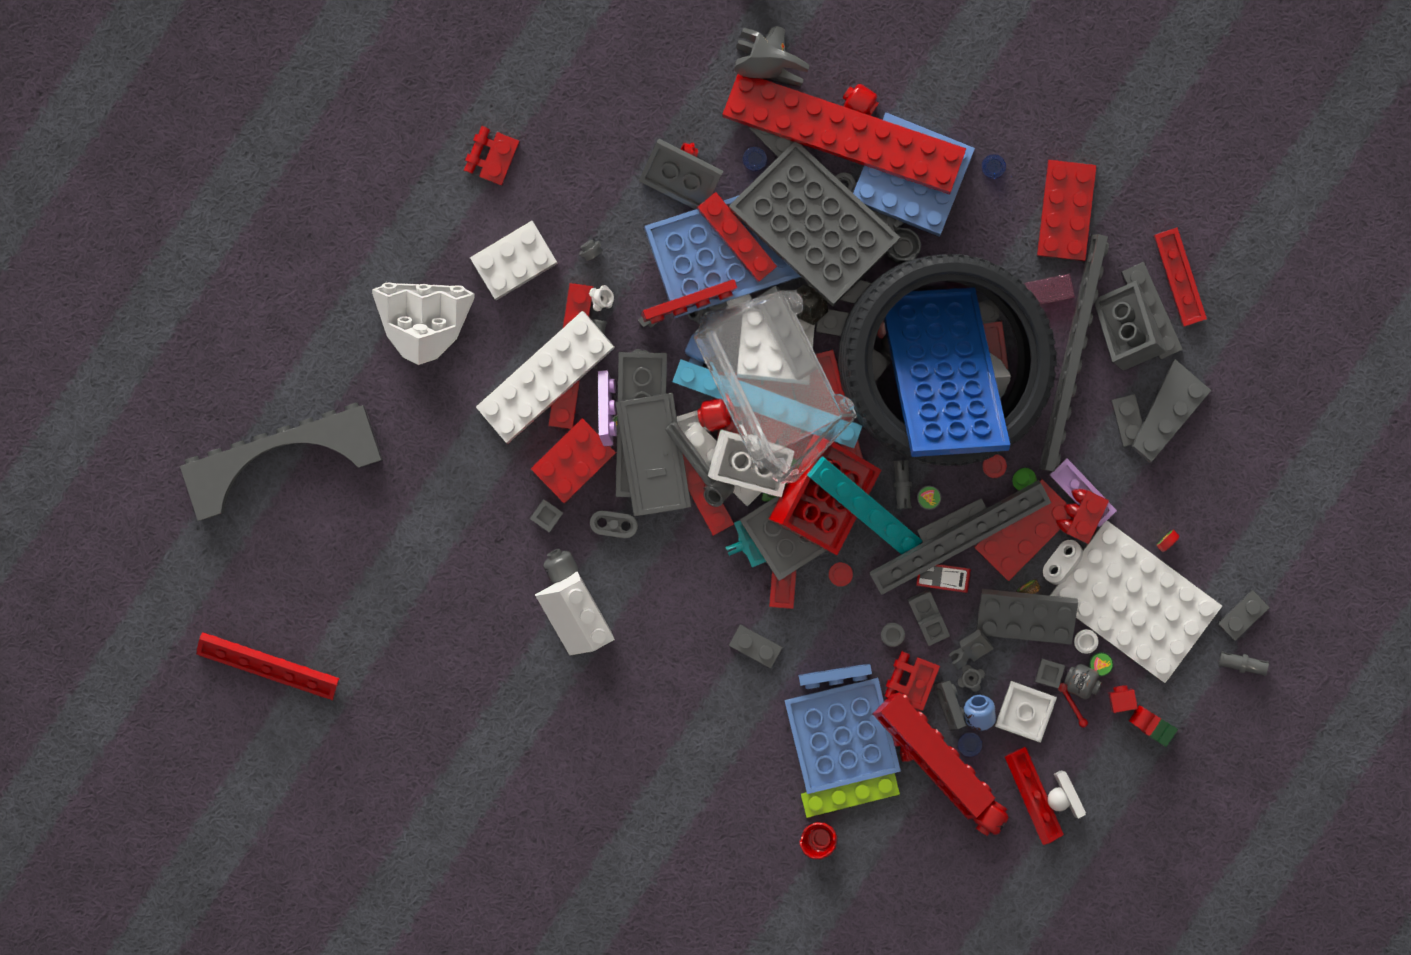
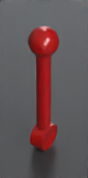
(1082, 721)

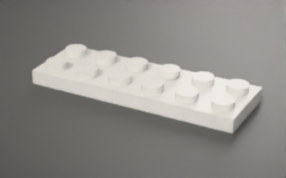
(545, 377)

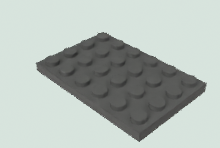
(814, 223)

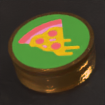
(1030, 587)

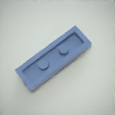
(835, 676)

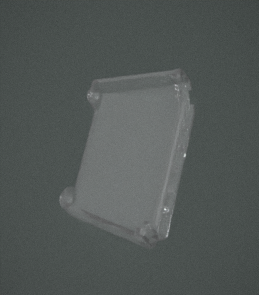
(773, 383)

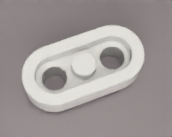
(1064, 562)

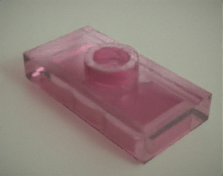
(1052, 289)

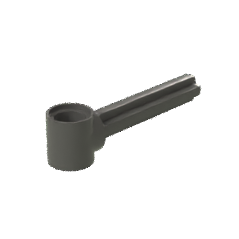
(715, 491)

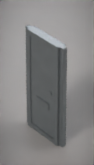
(651, 456)

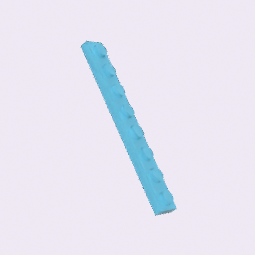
(701, 380)

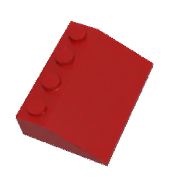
(814, 512)

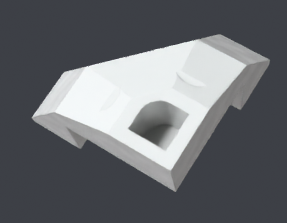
(422, 317)

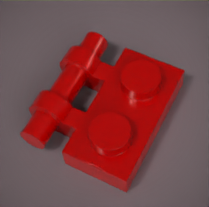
(498, 159)
(919, 682)

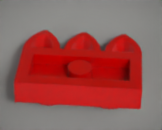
(1085, 516)

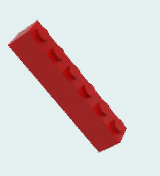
(934, 755)

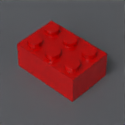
(573, 461)

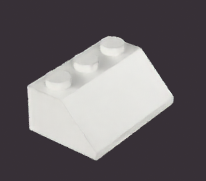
(575, 615)

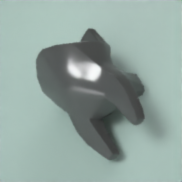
(768, 57)

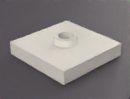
(1025, 711)

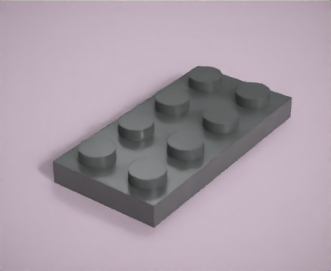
(1027, 616)

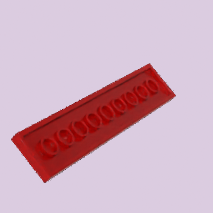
(844, 133)

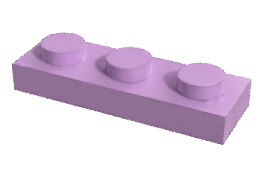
(607, 408)
(1070, 478)

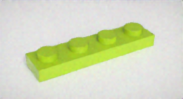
(850, 795)

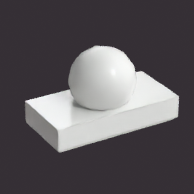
(1065, 796)

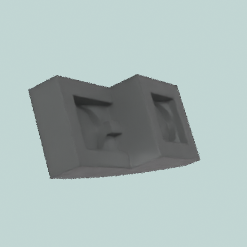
(928, 617)

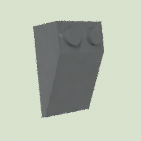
(1129, 326)

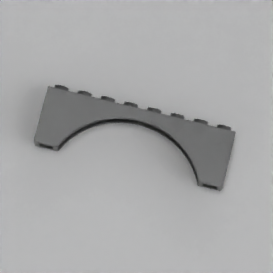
(213, 476)

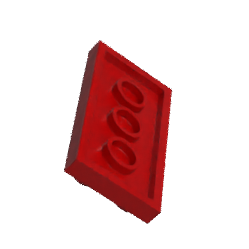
(1066, 210)
(1020, 541)

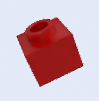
(1122, 699)

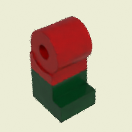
(1153, 725)

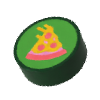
(1101, 662)

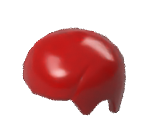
(818, 840)

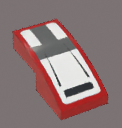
(945, 578)

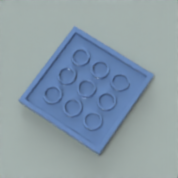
(908, 200)
(840, 737)

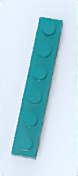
(863, 506)

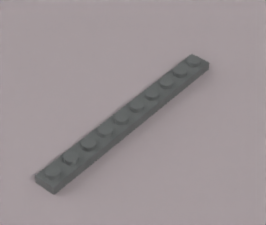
(1076, 343)

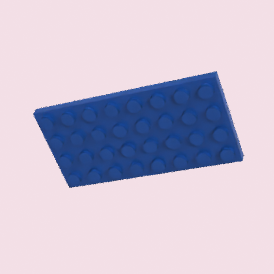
(945, 374)

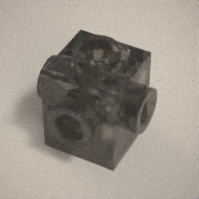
(813, 305)

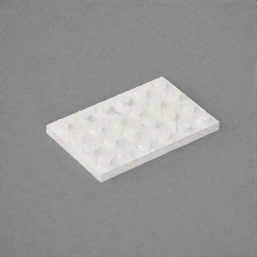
(1137, 601)

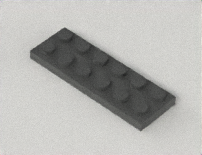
(638, 377)

